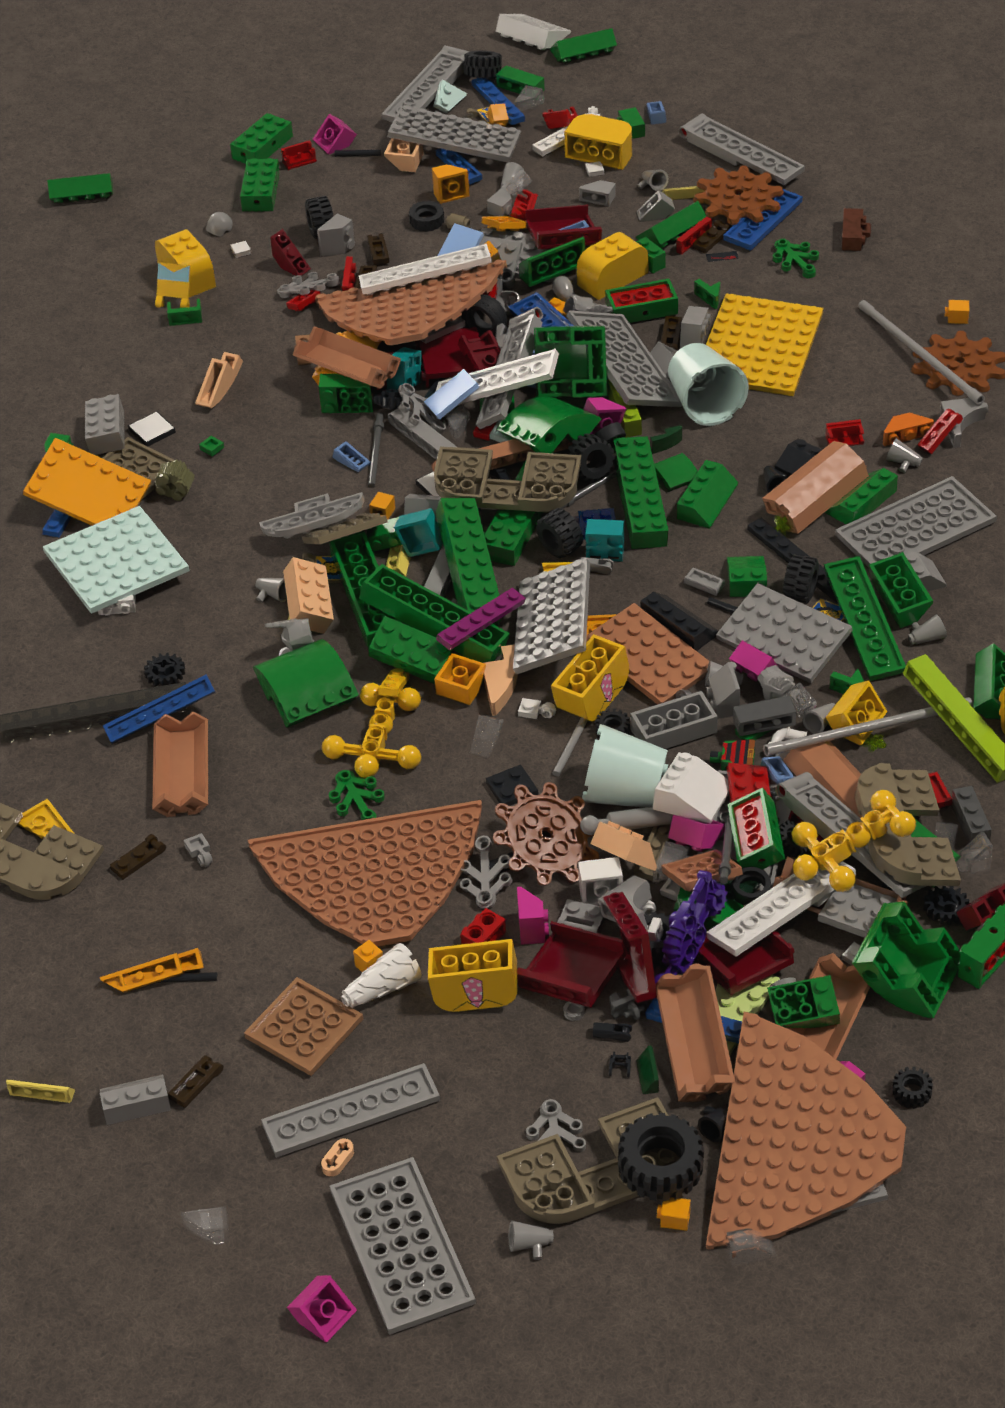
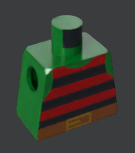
(734, 752)

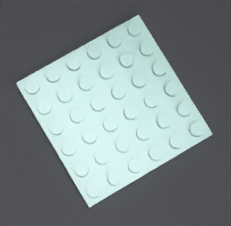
(115, 559)

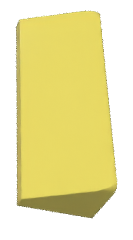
(682, 193)
(398, 560)
(40, 1091)

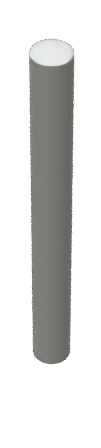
(569, 747)

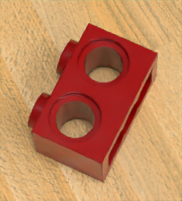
(484, 928)

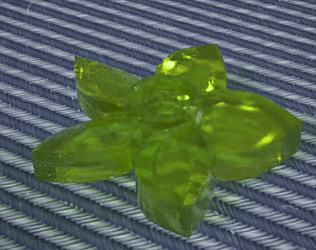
(781, 524)
(876, 741)

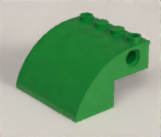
(580, 361)
(546, 422)
(306, 681)
(907, 962)

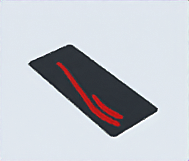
(722, 256)

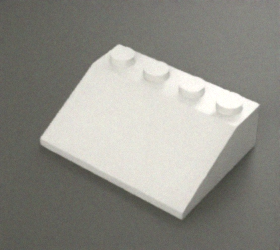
(530, 30)
(691, 789)

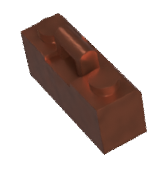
(854, 229)

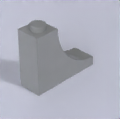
(969, 410)
(637, 893)

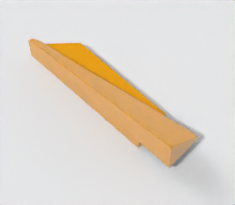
(154, 970)

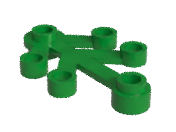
(784, 246)
(347, 779)

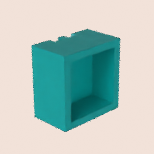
(408, 370)
(419, 532)
(605, 539)

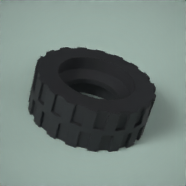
(424, 208)

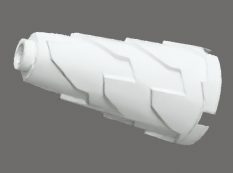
(389, 973)

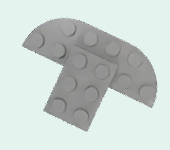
(313, 514)

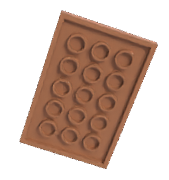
(656, 656)

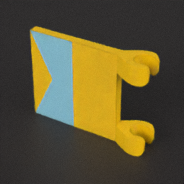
(173, 281)

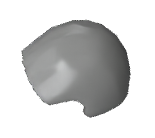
(219, 223)
(508, 298)

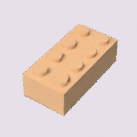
(308, 593)

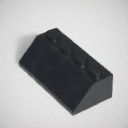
(795, 456)
(678, 620)

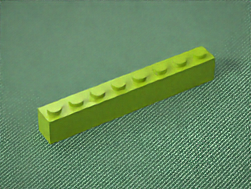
(958, 715)

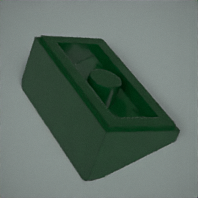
(648, 1071)

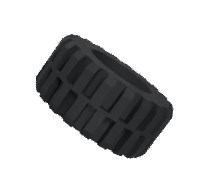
(655, 1180)

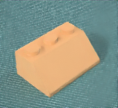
(624, 844)

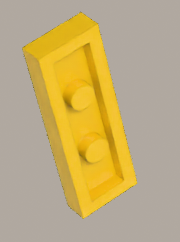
(394, 682)

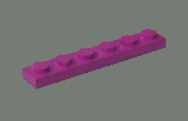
(480, 619)

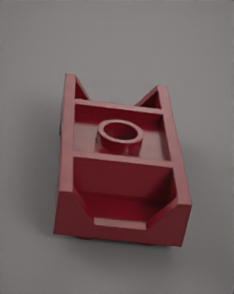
(480, 349)

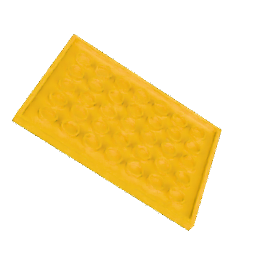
(765, 340)

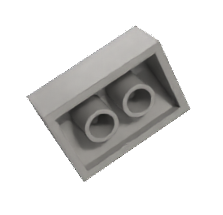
(134, 1099)

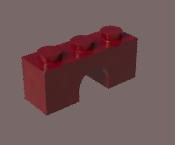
(982, 908)

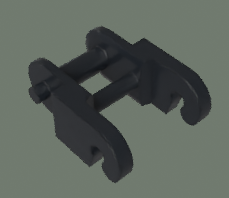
(625, 1057)

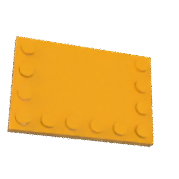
(84, 484)

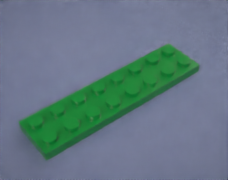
(863, 612)

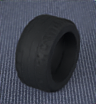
(491, 308)

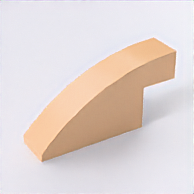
(218, 379)
(500, 679)

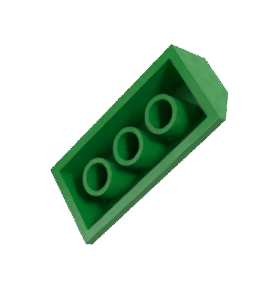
(584, 45)
(80, 187)
(674, 225)
(551, 262)
(706, 495)
(865, 496)
(900, 589)
(989, 681)

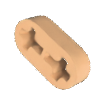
(340, 1159)

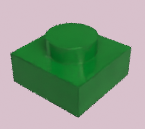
(211, 446)

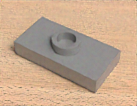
(704, 581)

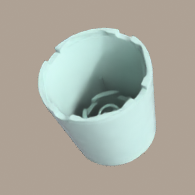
(707, 384)
(623, 770)

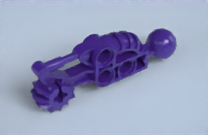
(687, 924)

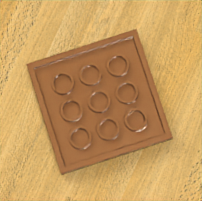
(303, 1026)

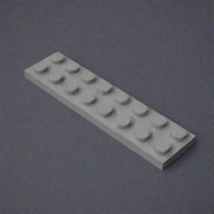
(350, 1110)

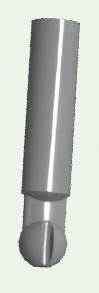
(629, 819)

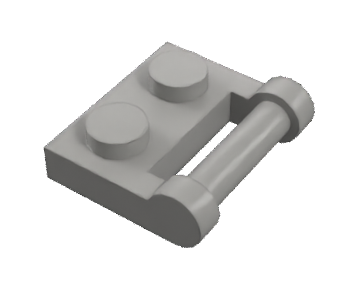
(582, 913)

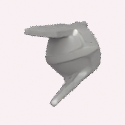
(584, 304)
(295, 633)
(775, 682)

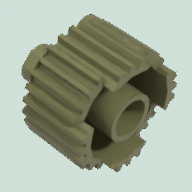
(174, 480)

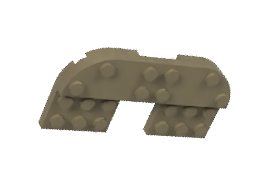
(546, 483)
(908, 858)
(52, 868)
(551, 1187)

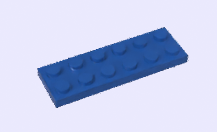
(749, 233)
(551, 316)

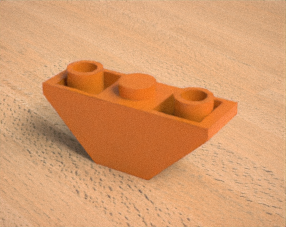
(906, 428)

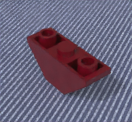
(287, 254)

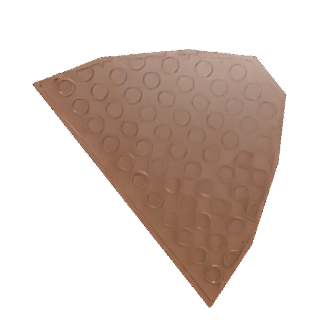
(409, 310)
(374, 874)
(797, 1136)

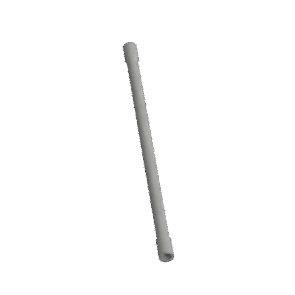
(971, 392)
(781, 746)

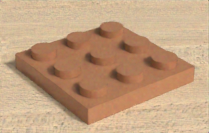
(685, 871)

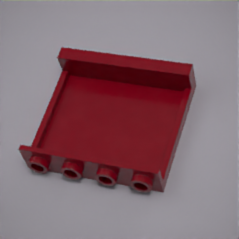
(545, 225)
(443, 356)
(573, 965)
(637, 965)
(750, 966)

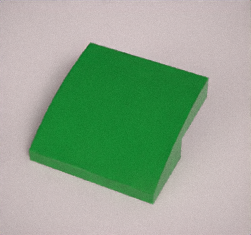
(675, 471)

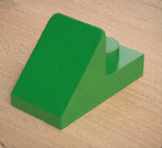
(708, 293)
(841, 683)

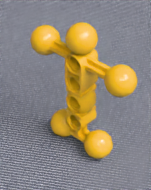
(380, 725)
(842, 844)

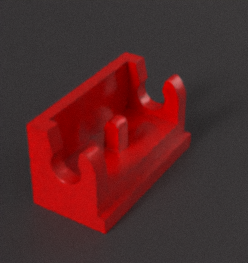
(559, 118)
(298, 155)
(522, 204)
(845, 432)

